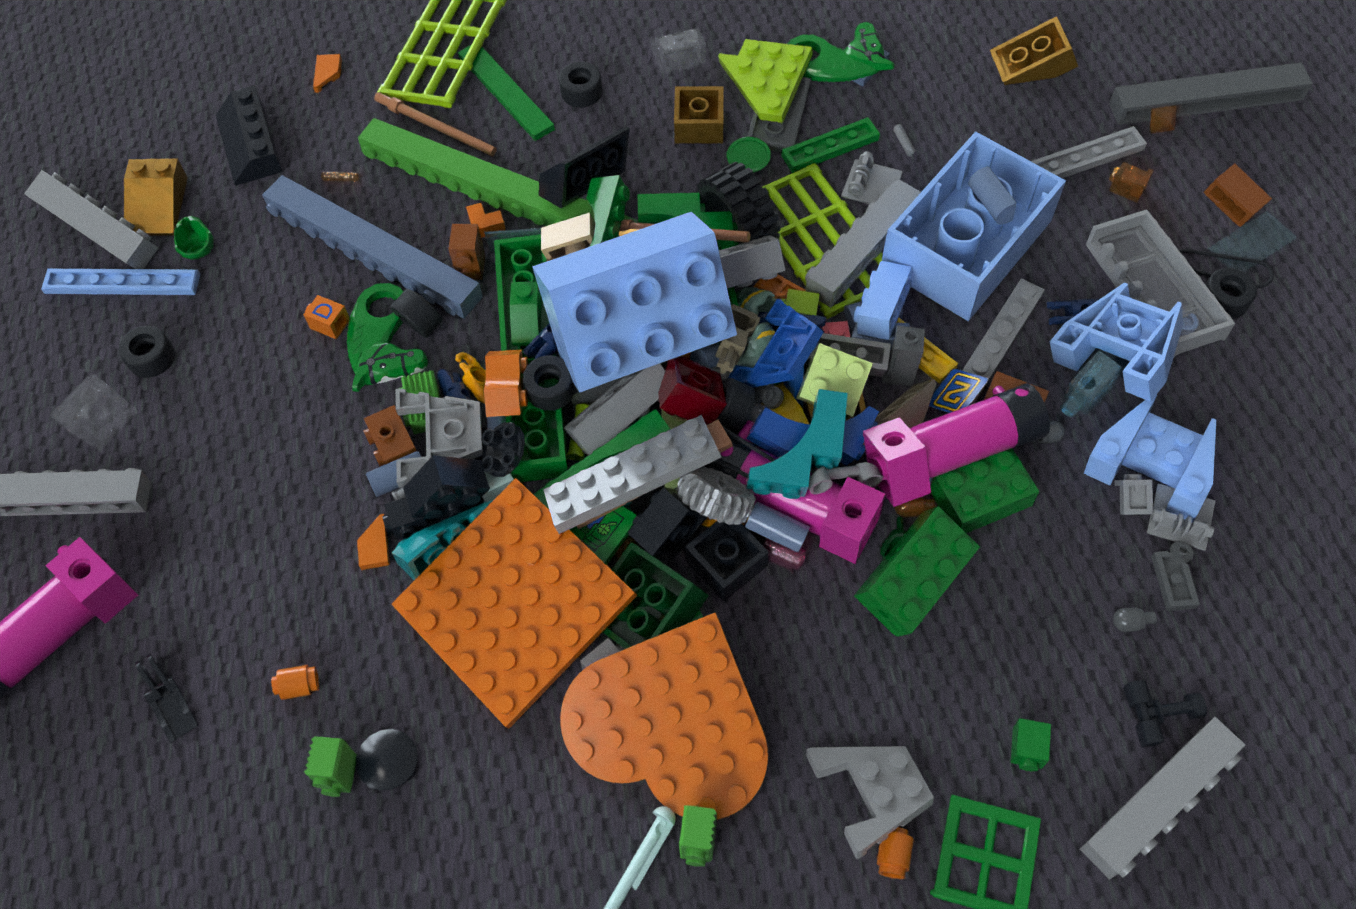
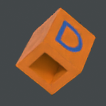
(326, 317)

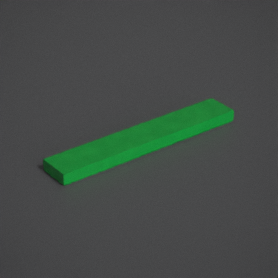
(509, 94)

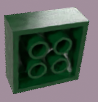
(661, 603)

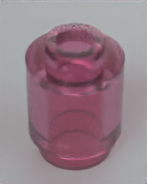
(784, 556)

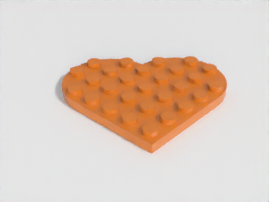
(671, 717)

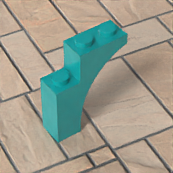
(818, 447)

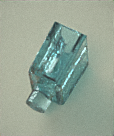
(1090, 385)

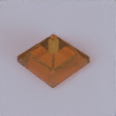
(1163, 119)

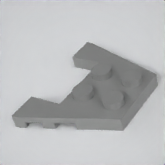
(451, 429)
(887, 784)

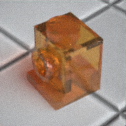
(1129, 181)

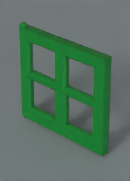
(986, 856)

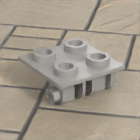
(868, 179)
(1175, 527)

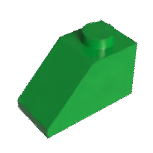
(525, 312)

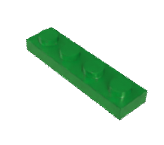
(830, 144)

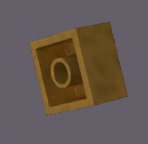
(698, 114)

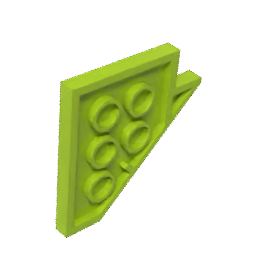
(768, 75)

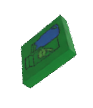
(606, 533)

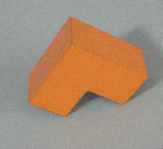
(486, 222)

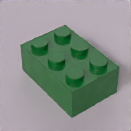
(984, 490)

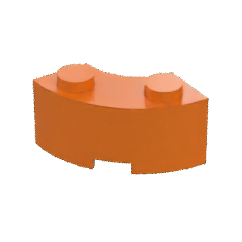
(504, 383)

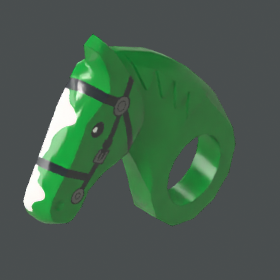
(858, 60)
(369, 343)

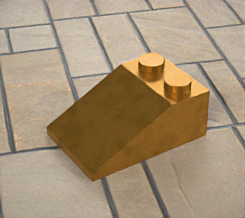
(1035, 54)
(154, 194)

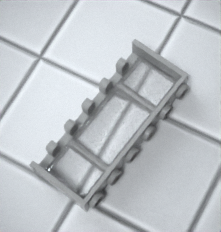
(1157, 274)

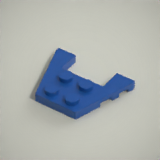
(786, 350)

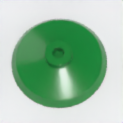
(749, 151)

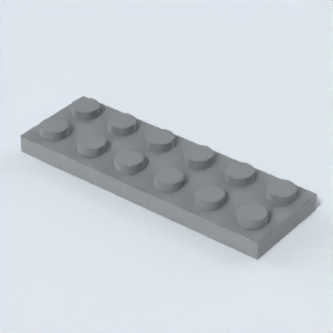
(631, 474)

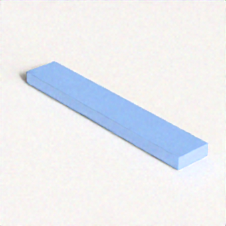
(121, 281)

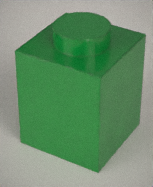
(1030, 744)

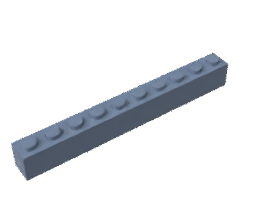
(373, 247)

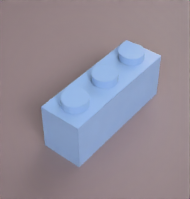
(883, 300)

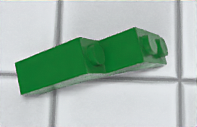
(664, 206)

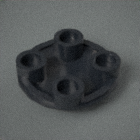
(502, 449)
(386, 760)

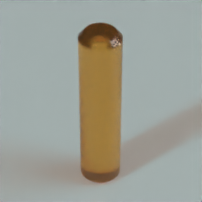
(339, 176)

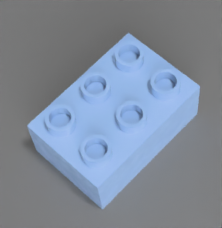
(954, 240)
(636, 300)

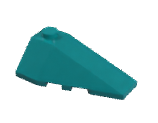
(426, 545)

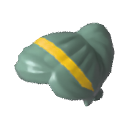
(755, 299)
(756, 344)

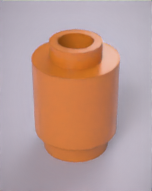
(295, 682)
(895, 854)

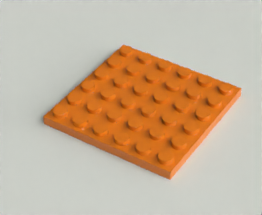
(513, 602)

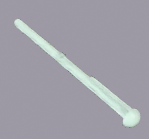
(644, 856)

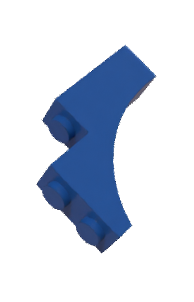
(781, 434)

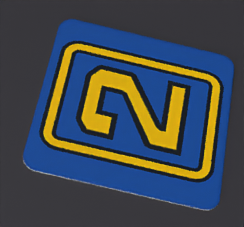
(957, 391)

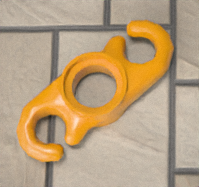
(470, 371)

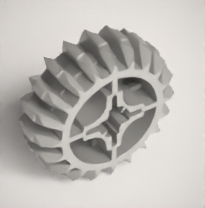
(716, 495)

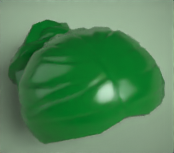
(192, 238)

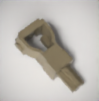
(731, 349)

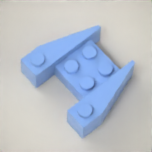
(1125, 329)
(1159, 452)

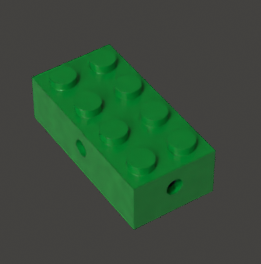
(917, 572)

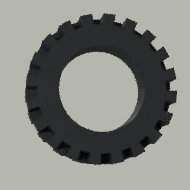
(741, 194)

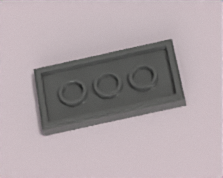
(785, 134)

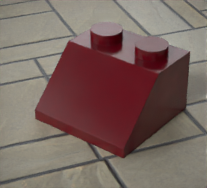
(691, 390)

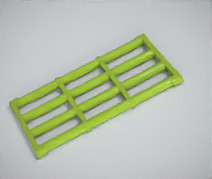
(441, 62)
(818, 216)

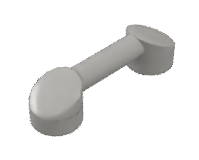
(865, 472)

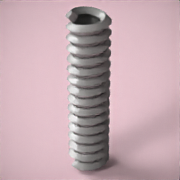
(904, 140)

